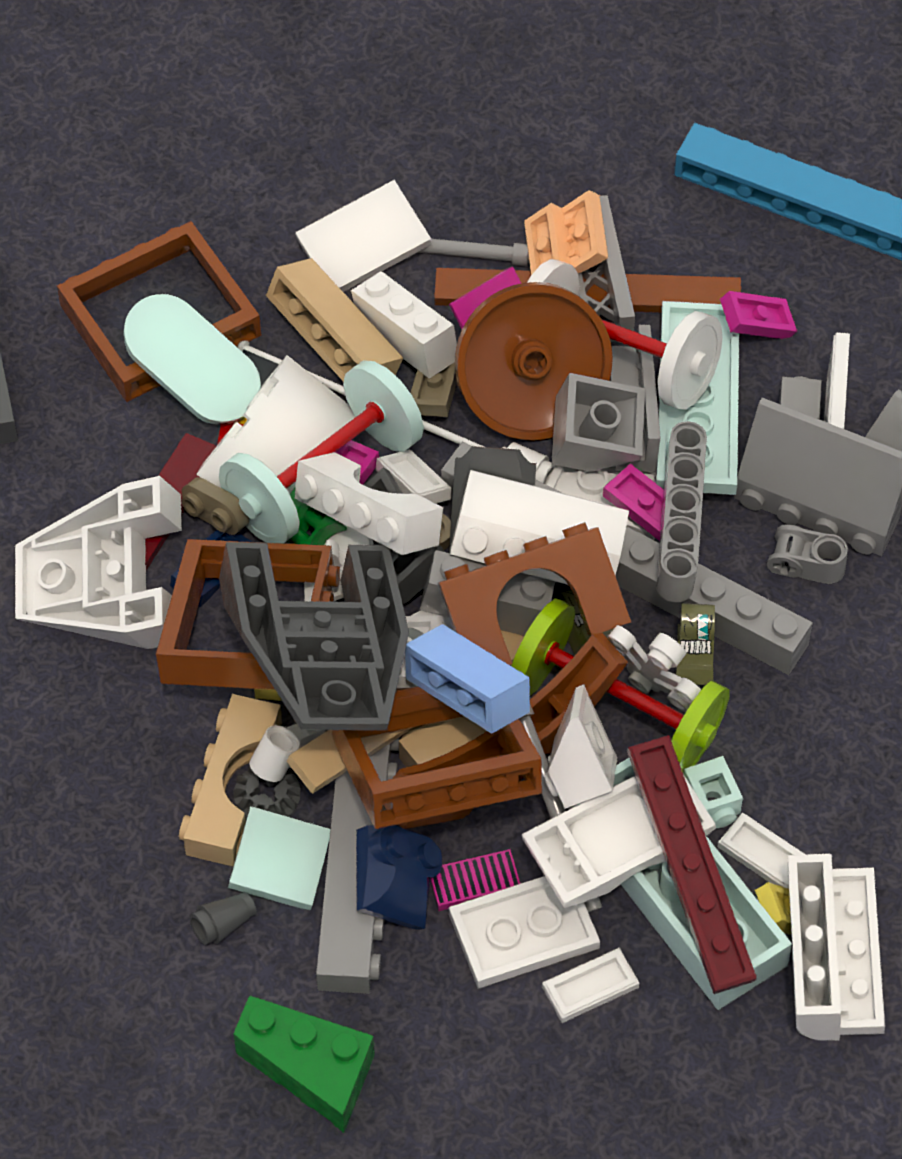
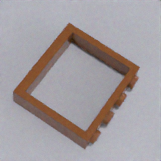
(133, 263)
(230, 669)
(441, 789)

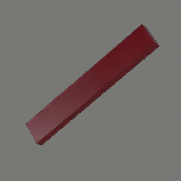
(691, 864)

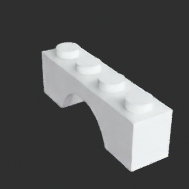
(392, 519)

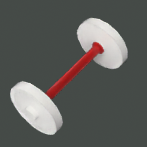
(688, 356)

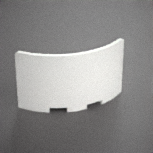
(283, 422)

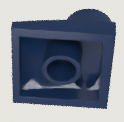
(395, 874)

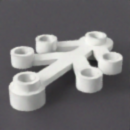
(652, 669)

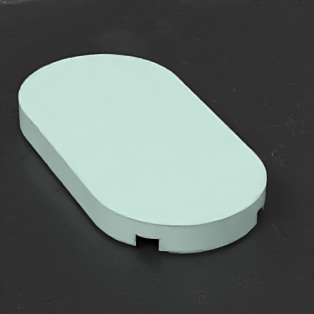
(191, 359)

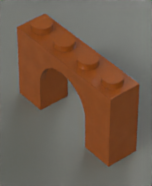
(576, 558)

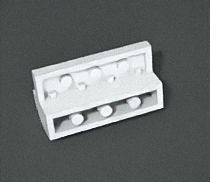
(834, 949)

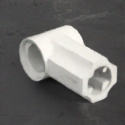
(275, 747)

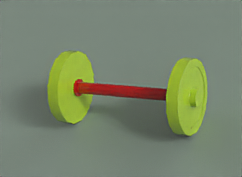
(544, 649)

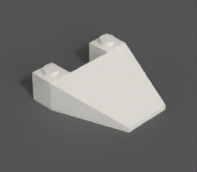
(92, 570)

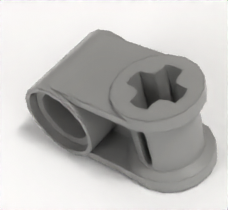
(807, 553)

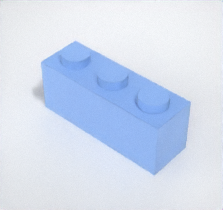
(467, 678)

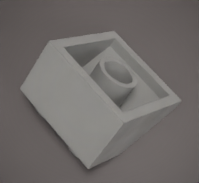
(597, 423)

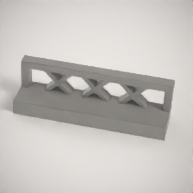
(614, 278)
(637, 369)

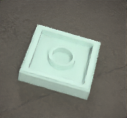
(280, 858)

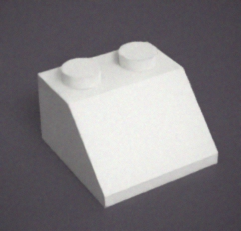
(581, 754)

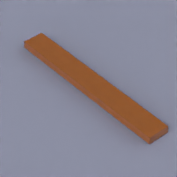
(645, 290)

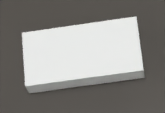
(415, 476)
(758, 850)
(590, 985)

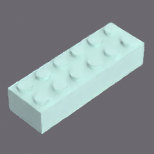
(659, 902)

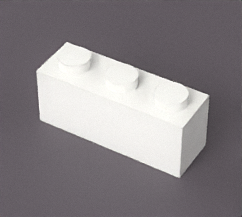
(407, 323)

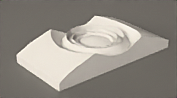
(600, 843)

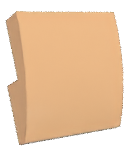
(568, 234)

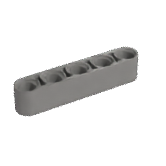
(681, 512)

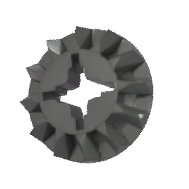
(286, 793)

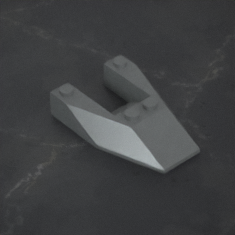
(325, 659)

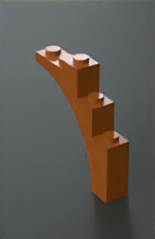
(593, 666)

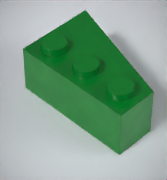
(307, 1056)

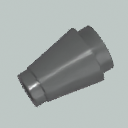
(221, 917)

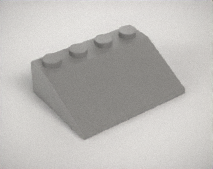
(821, 477)

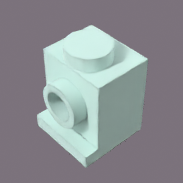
(715, 780)

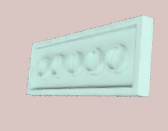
(715, 408)

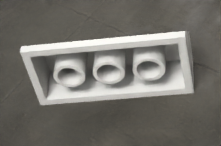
(508, 513)

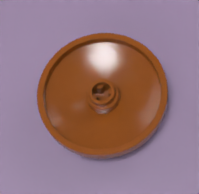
(521, 351)

